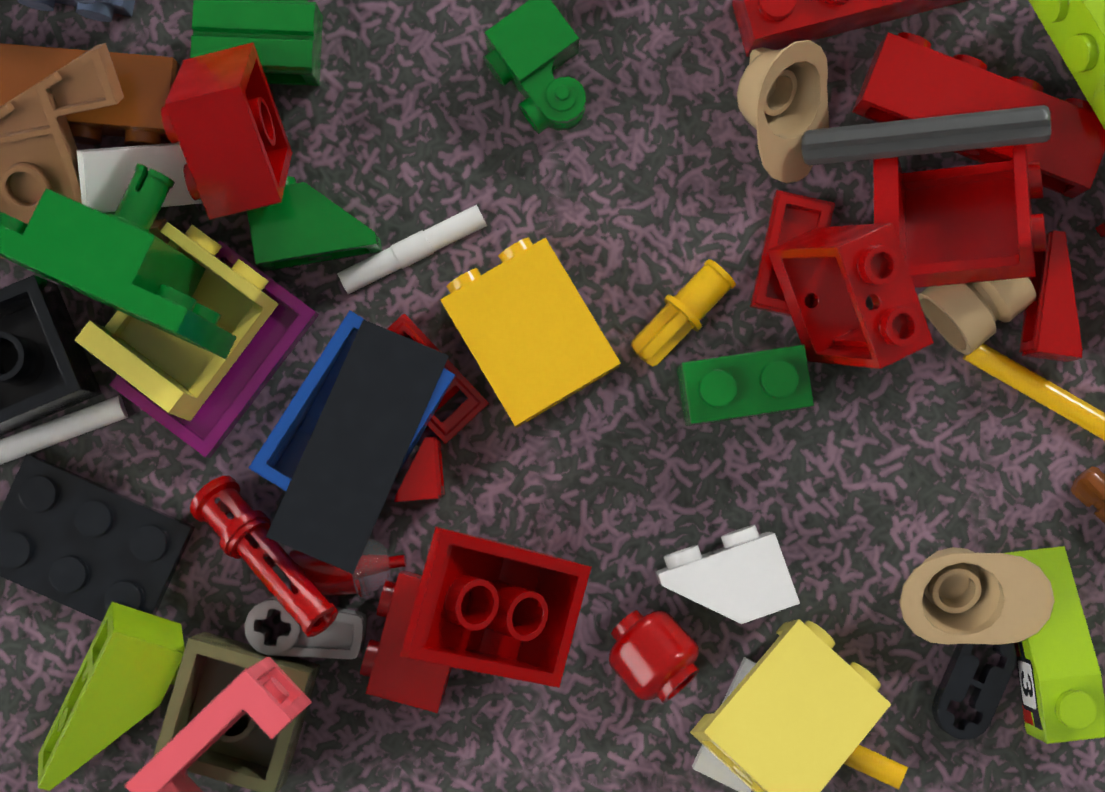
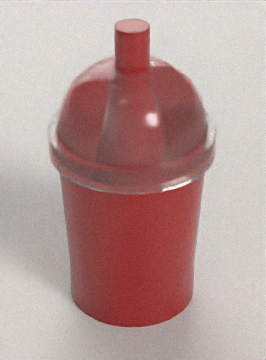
(372, 568)

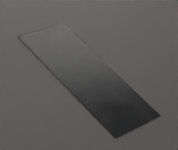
(357, 446)

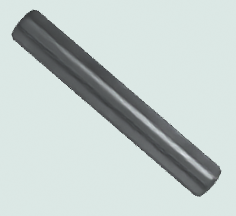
(927, 135)

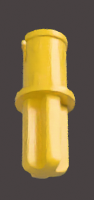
(682, 313)

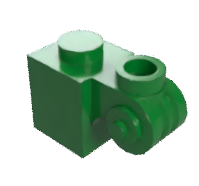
(527, 51)

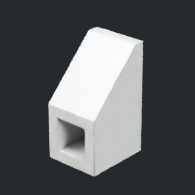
(738, 580)

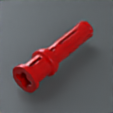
(247, 539)

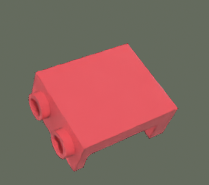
(259, 691)

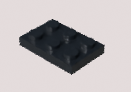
(86, 542)

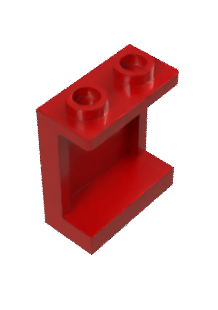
(963, 219)

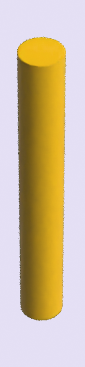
(1038, 389)

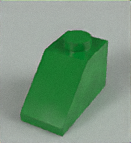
(306, 230)

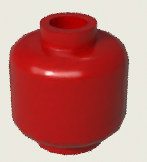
(653, 655)

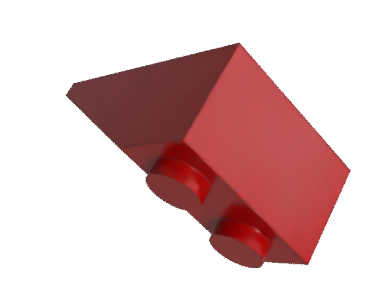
(495, 609)

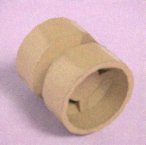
(968, 311)

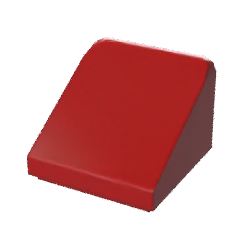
(425, 474)

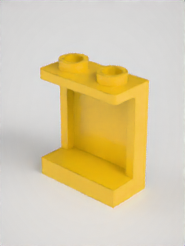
(529, 330)

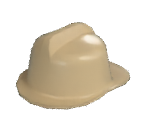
(782, 99)
(976, 598)

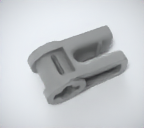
(339, 641)

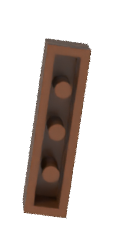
(142, 78)

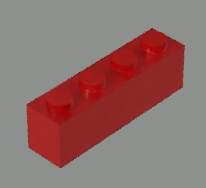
(782, 22)
(918, 82)

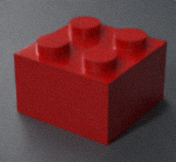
(228, 131)

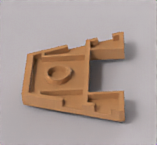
(37, 138)

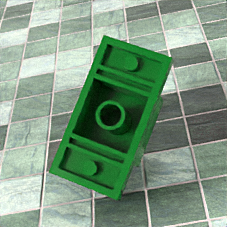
(118, 259)

